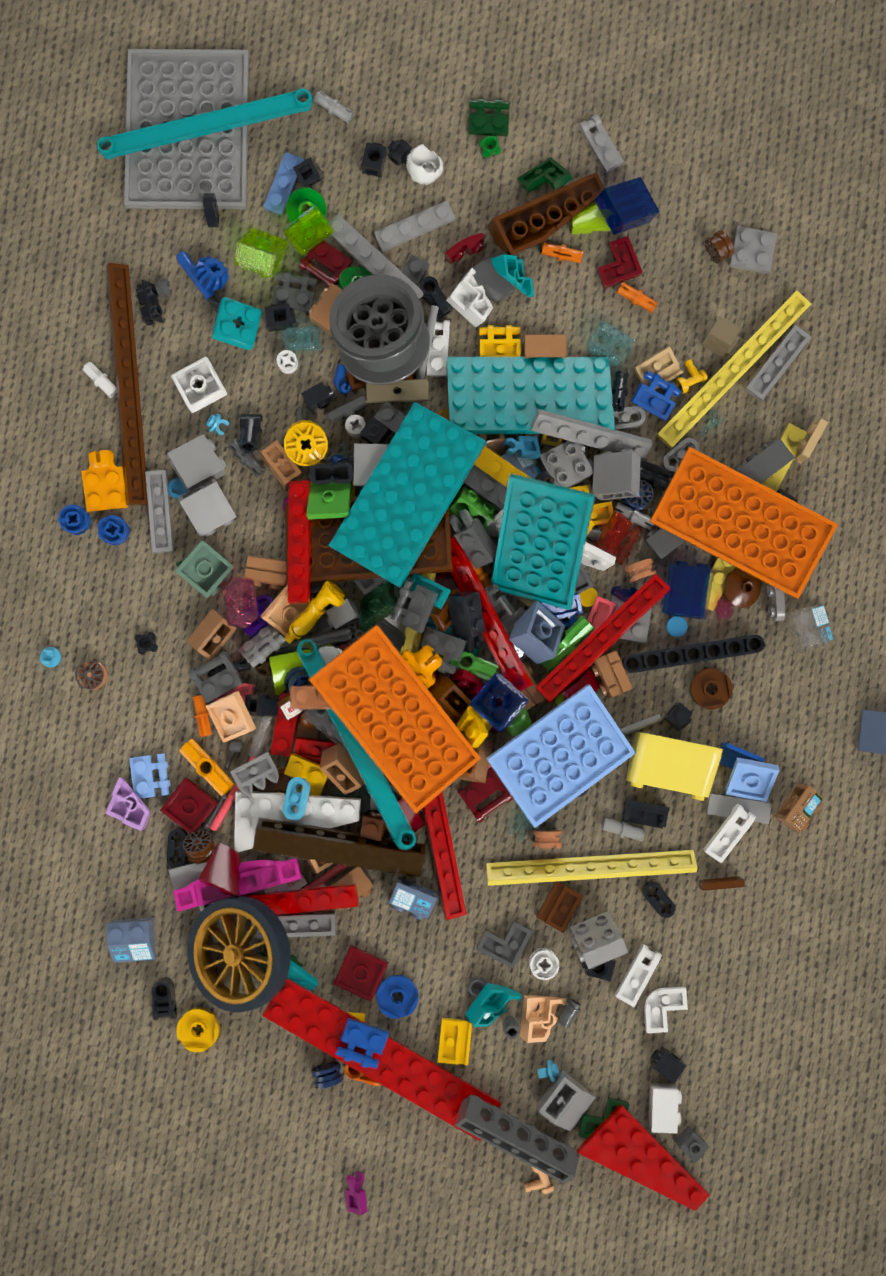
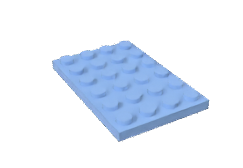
(561, 755)

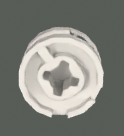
(544, 964)

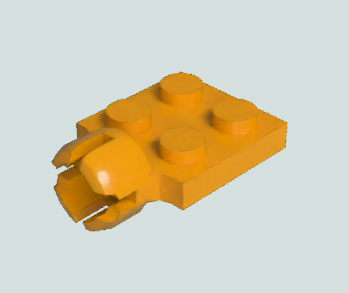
(103, 483)
(421, 665)

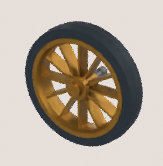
(238, 954)

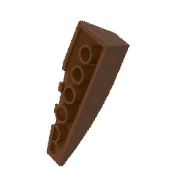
(543, 216)

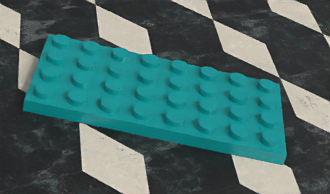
(506, 392)
(407, 494)

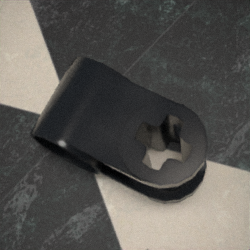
(164, 1003)

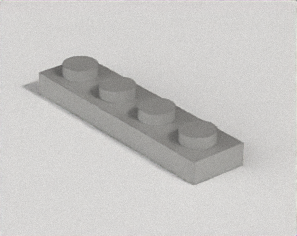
(414, 226)
(778, 363)
(159, 511)
(306, 925)

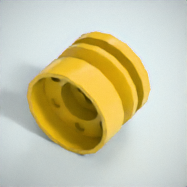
(302, 431)

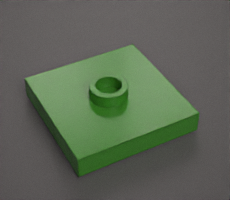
(329, 500)

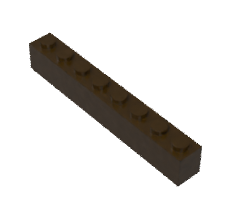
(337, 847)

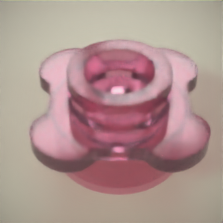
(724, 609)

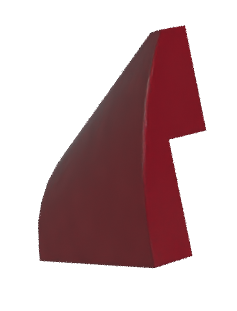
(223, 870)

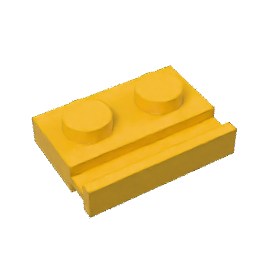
(454, 1041)

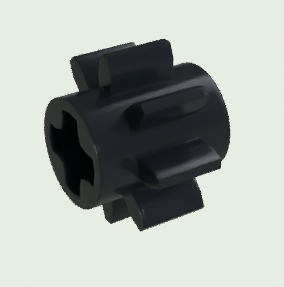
(399, 151)

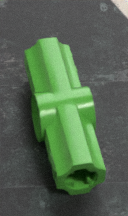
(569, 642)
(479, 667)

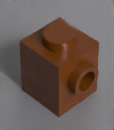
(373, 826)

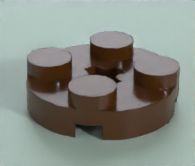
(720, 695)

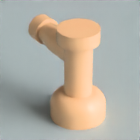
(542, 1183)

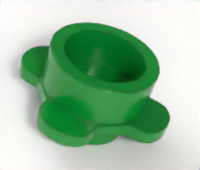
(489, 141)

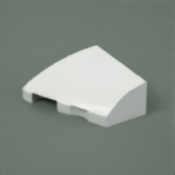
(470, 300)

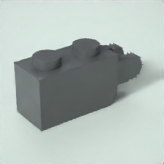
(473, 539)

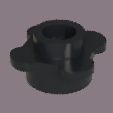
(150, 638)

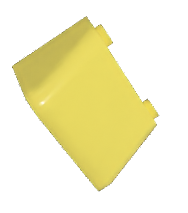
(673, 765)

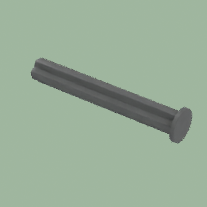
(319, 640)

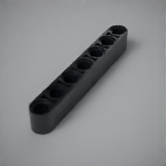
(701, 649)

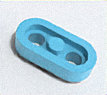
(296, 798)

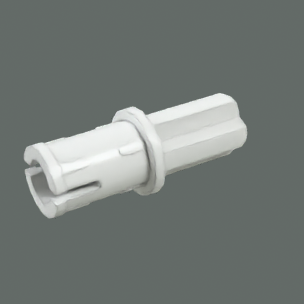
(100, 379)

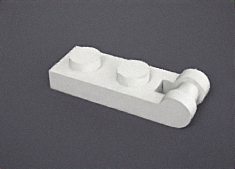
(439, 351)
(729, 833)
(637, 976)

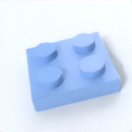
(751, 779)

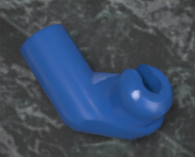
(339, 380)

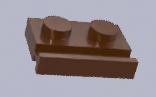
(559, 906)

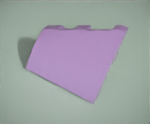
(128, 806)

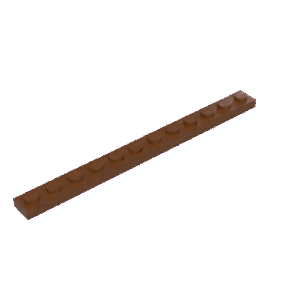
(127, 384)

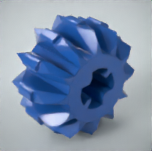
(211, 273)

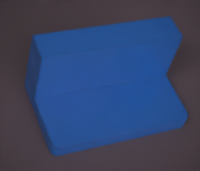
(731, 752)

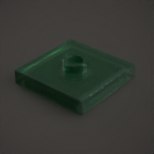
(376, 606)

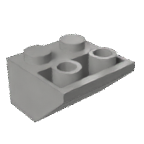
(565, 1101)

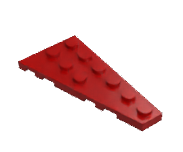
(634, 1153)

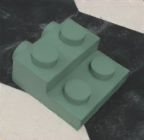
(205, 569)

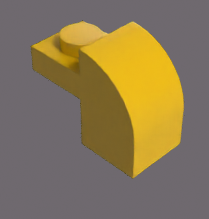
(474, 726)

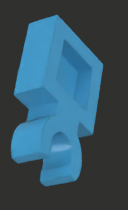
(525, 446)

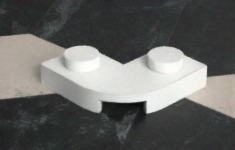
(659, 1003)

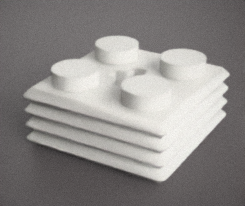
(187, 379)

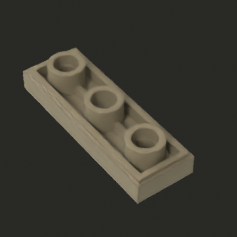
(410, 392)

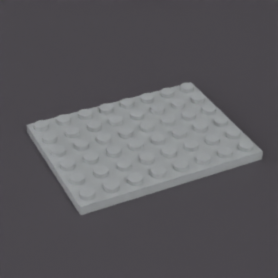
(175, 86)

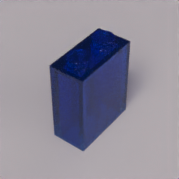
(627, 205)
(688, 590)

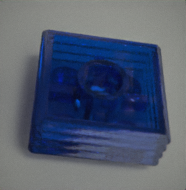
(486, 703)

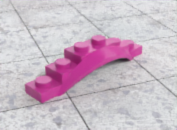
(254, 877)

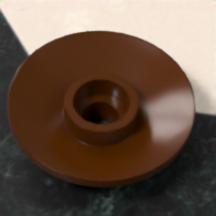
(735, 588)

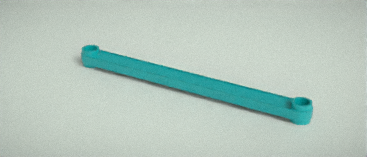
(205, 124)
(368, 770)

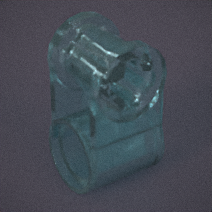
(303, 340)

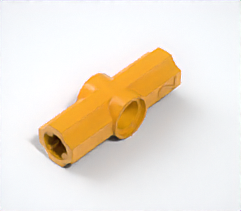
(197, 757)

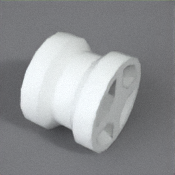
(285, 358)
(354, 430)

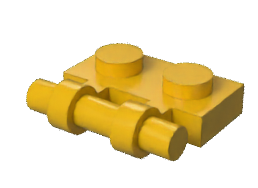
(499, 347)

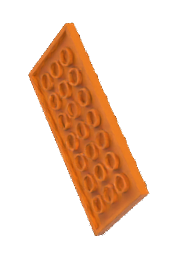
(743, 523)
(395, 718)

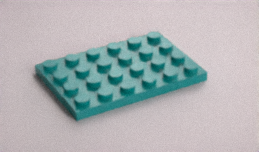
(542, 540)

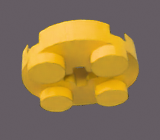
(189, 1037)

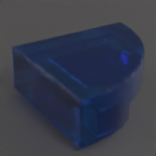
(623, 594)

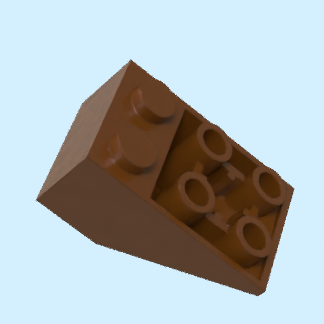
(449, 697)

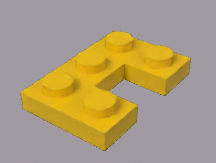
(309, 770)

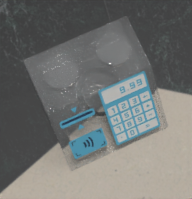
(810, 628)

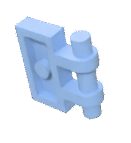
(143, 775)

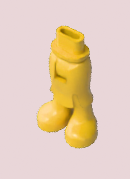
(305, 621)

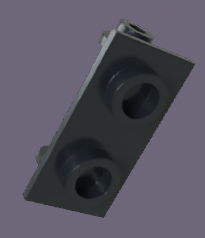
(148, 295)
(655, 475)

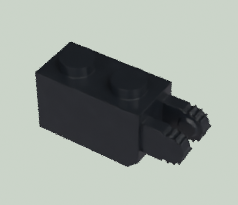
(467, 618)

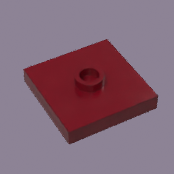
(189, 806)
(361, 973)

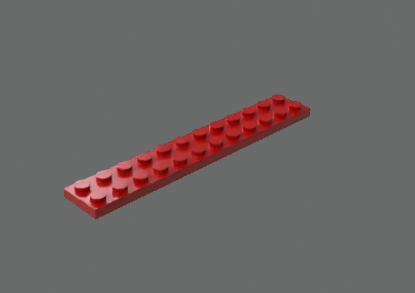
(398, 1066)

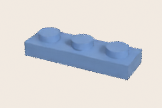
(282, 184)

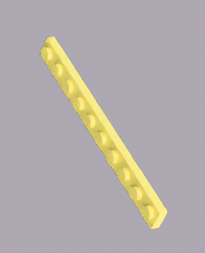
(733, 369)
(791, 438)
(591, 867)

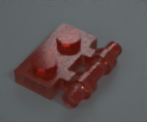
(613, 535)

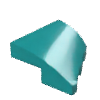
(513, 271)
(490, 1004)

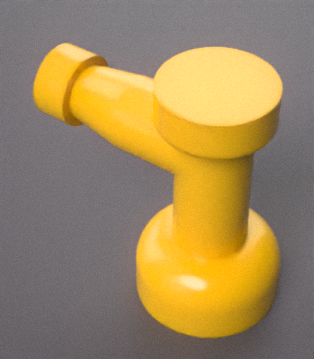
(696, 376)

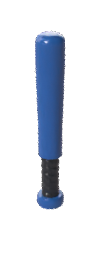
(188, 266)

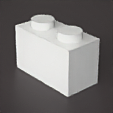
(664, 1108)

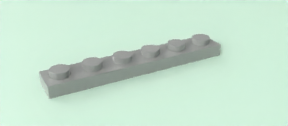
(366, 253)
(588, 433)

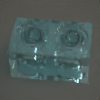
(614, 338)

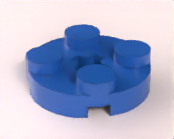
(386, 1000)

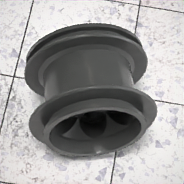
(372, 311)

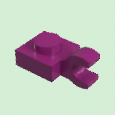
(355, 1196)

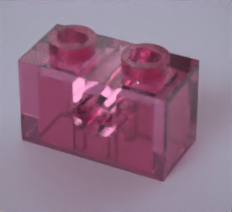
(240, 603)

